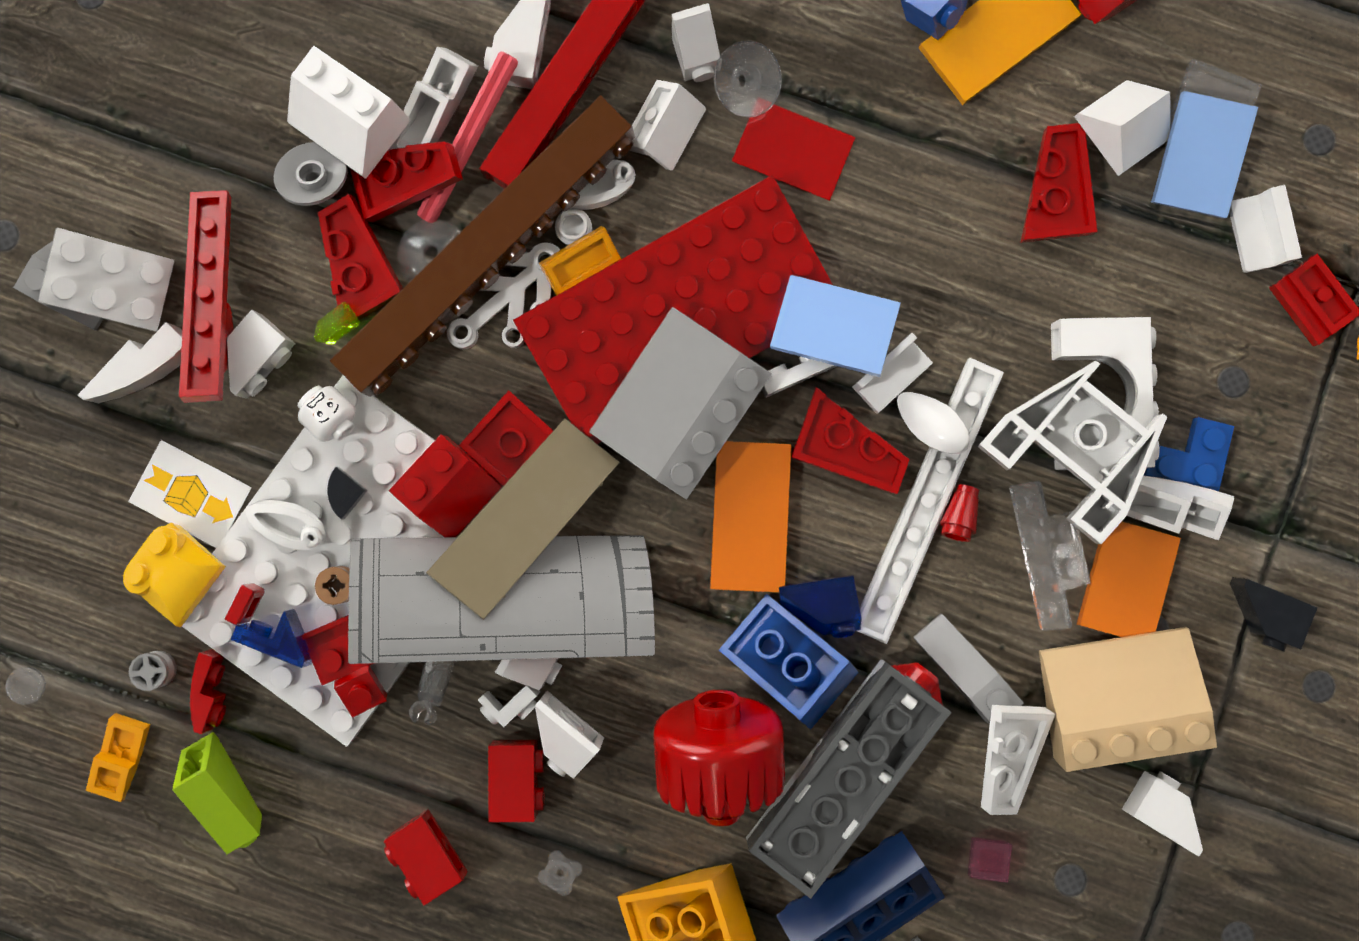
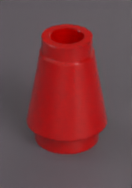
(961, 515)

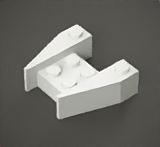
(1088, 439)

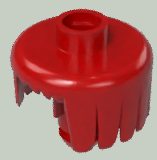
(717, 754)

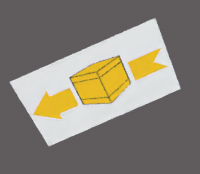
(189, 494)

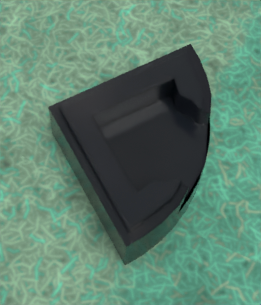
(343, 492)

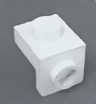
(519, 705)

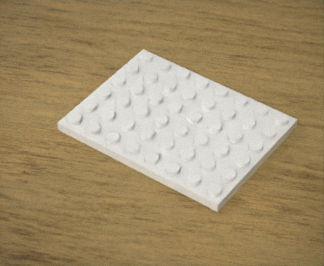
(376, 457)

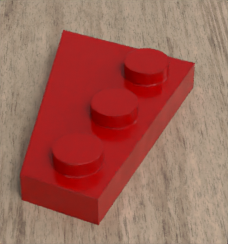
(406, 177)
(1061, 188)
(356, 259)
(846, 447)

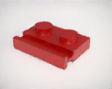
(1315, 300)
(330, 650)

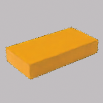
(580, 260)

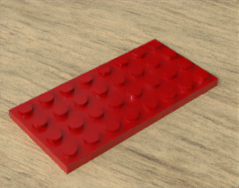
(716, 269)

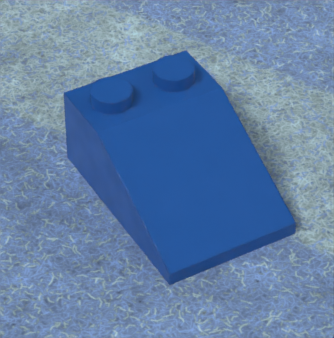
(789, 661)

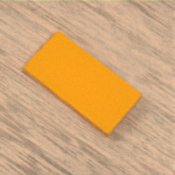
(993, 40)

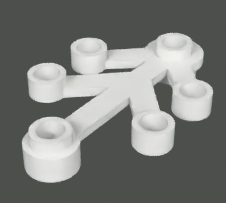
(510, 291)

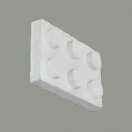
(105, 280)

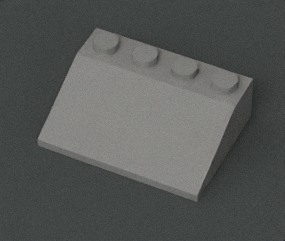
(679, 403)

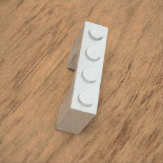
(1125, 347)

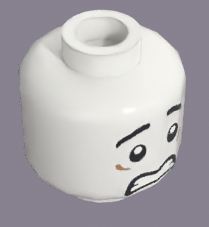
(326, 413)

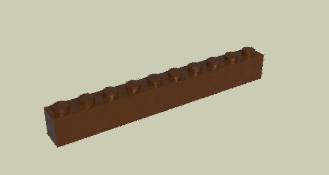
(484, 248)

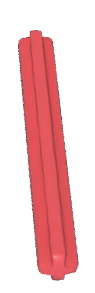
(472, 128)

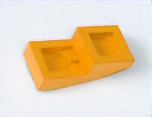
(119, 757)

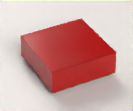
(245, 604)

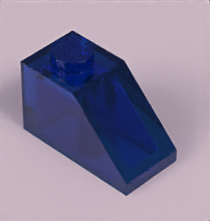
(825, 605)

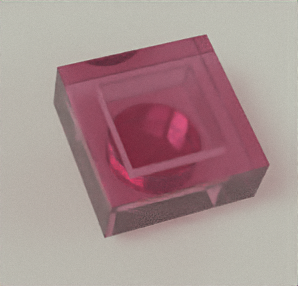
(989, 859)

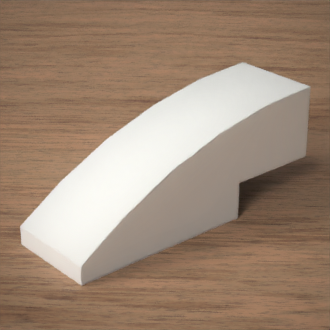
(436, 98)
(136, 366)
(1181, 505)

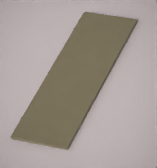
(522, 519)

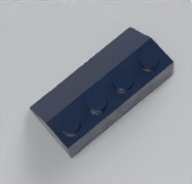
(866, 898)

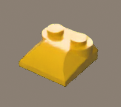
(172, 572)

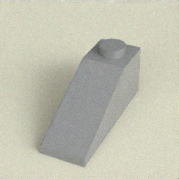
(965, 667)

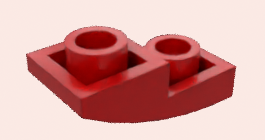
(205, 702)

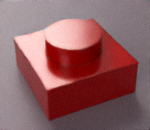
(360, 690)

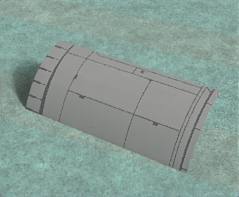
(571, 603)

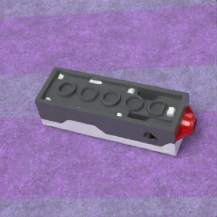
(849, 774)

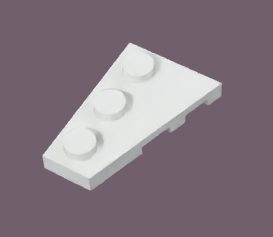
(1012, 754)

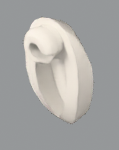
(609, 188)
(933, 423)
(287, 524)

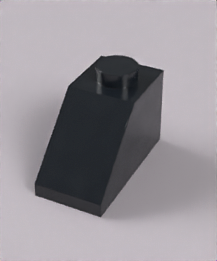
(1273, 615)

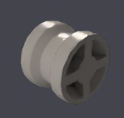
(143, 672)

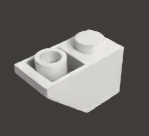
(254, 352)

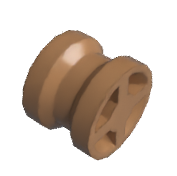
(324, 585)

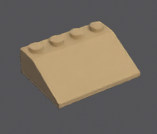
(1126, 699)

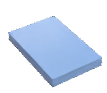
(1204, 154)
(835, 325)

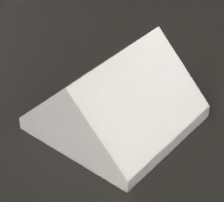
(1128, 123)

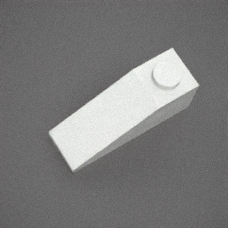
(522, 38)

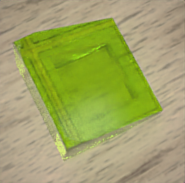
(336, 324)

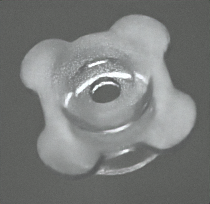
(549, 875)

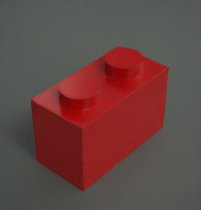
(514, 780)
(424, 857)

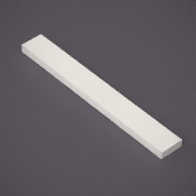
(925, 506)

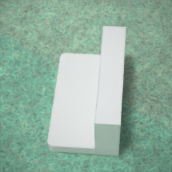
(666, 123)
(1265, 230)
(898, 372)

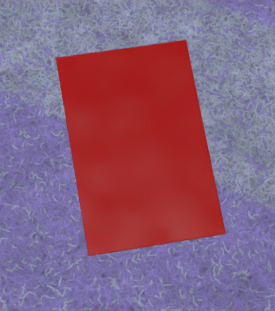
(794, 150)

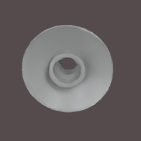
(309, 175)

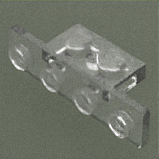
(1051, 555)

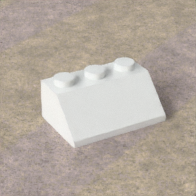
(343, 112)

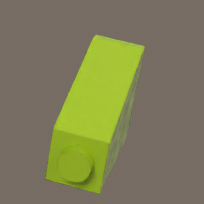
(217, 794)

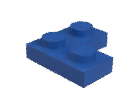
(1203, 458)

